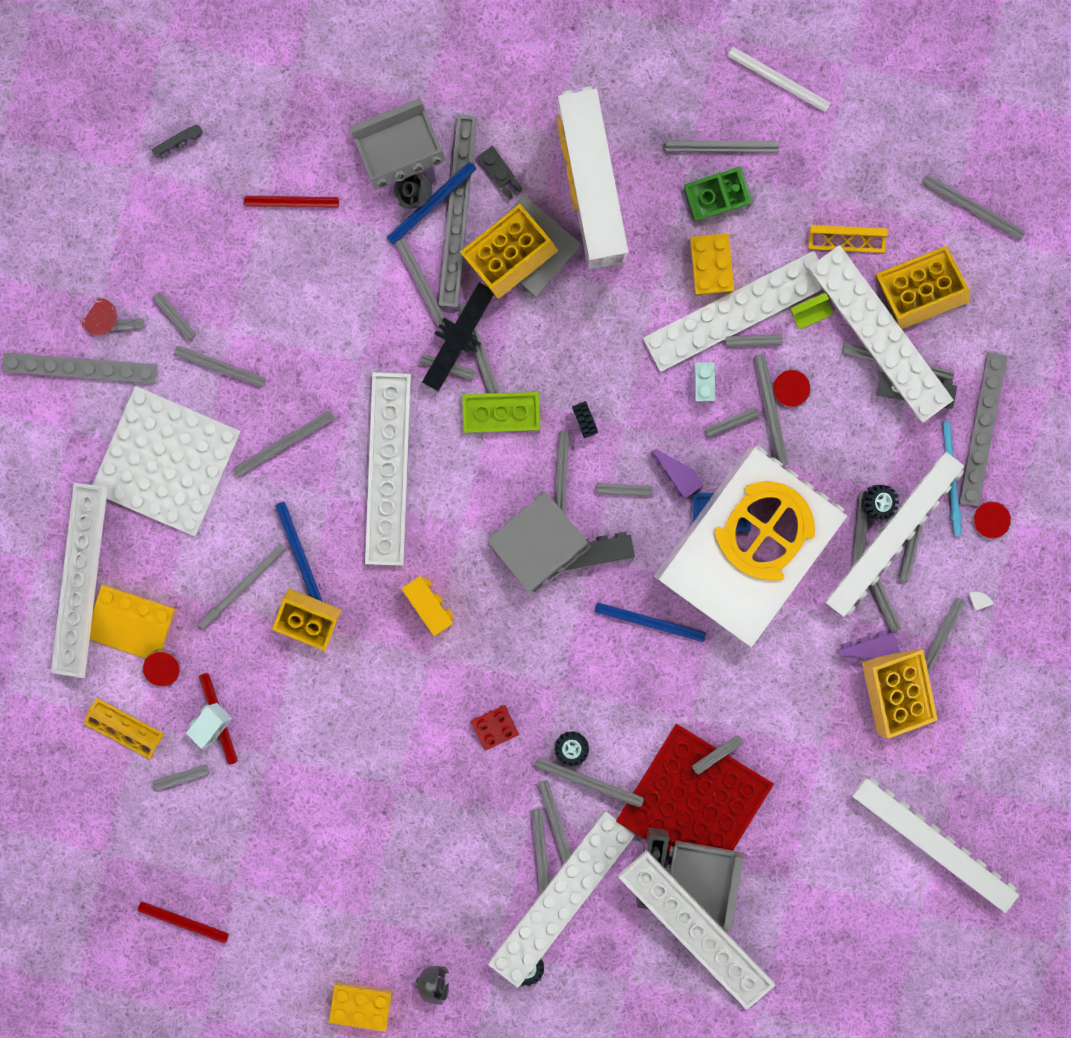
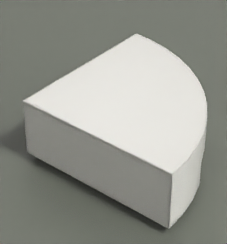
(979, 600)

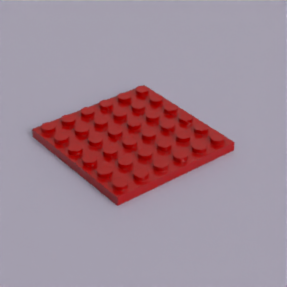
(695, 807)

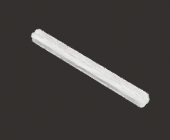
(779, 79)

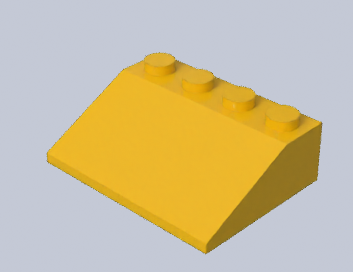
(509, 251)
(924, 287)
(130, 621)
(899, 692)

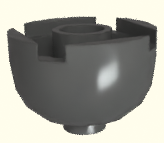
(413, 191)
(431, 987)

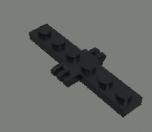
(458, 337)

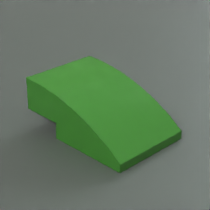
(718, 193)

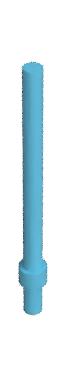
(955, 516)

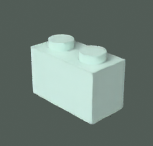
(704, 382)
(208, 725)

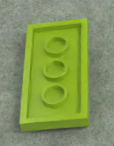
(501, 412)

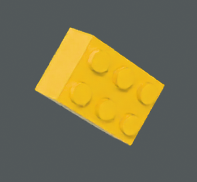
(711, 264)
(428, 604)
(306, 619)
(360, 1006)

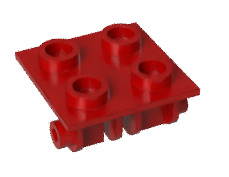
(494, 727)

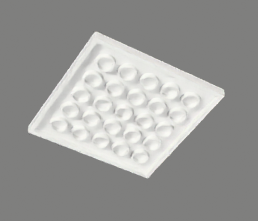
(166, 460)

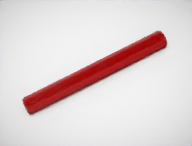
(291, 201)
(224, 736)
(183, 922)

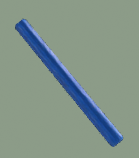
(435, 199)
(298, 551)
(650, 622)

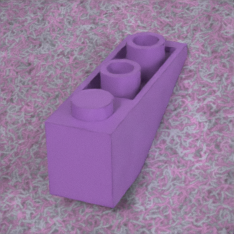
(684, 478)
(882, 645)

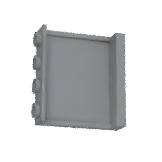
(397, 144)
(564, 242)
(538, 543)
(709, 877)

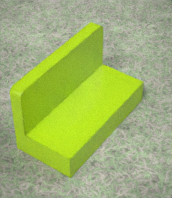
(811, 311)

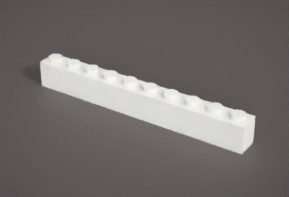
(894, 533)
(935, 845)

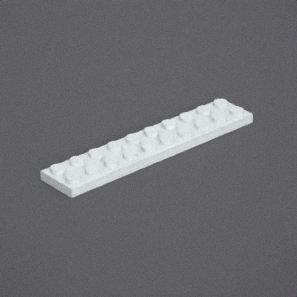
(733, 313)
(880, 334)
(388, 468)
(79, 580)
(561, 899)
(696, 929)

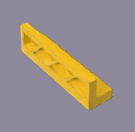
(848, 231)
(124, 726)

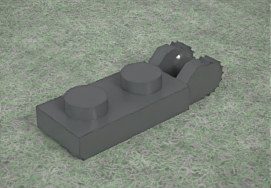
(178, 141)
(498, 170)

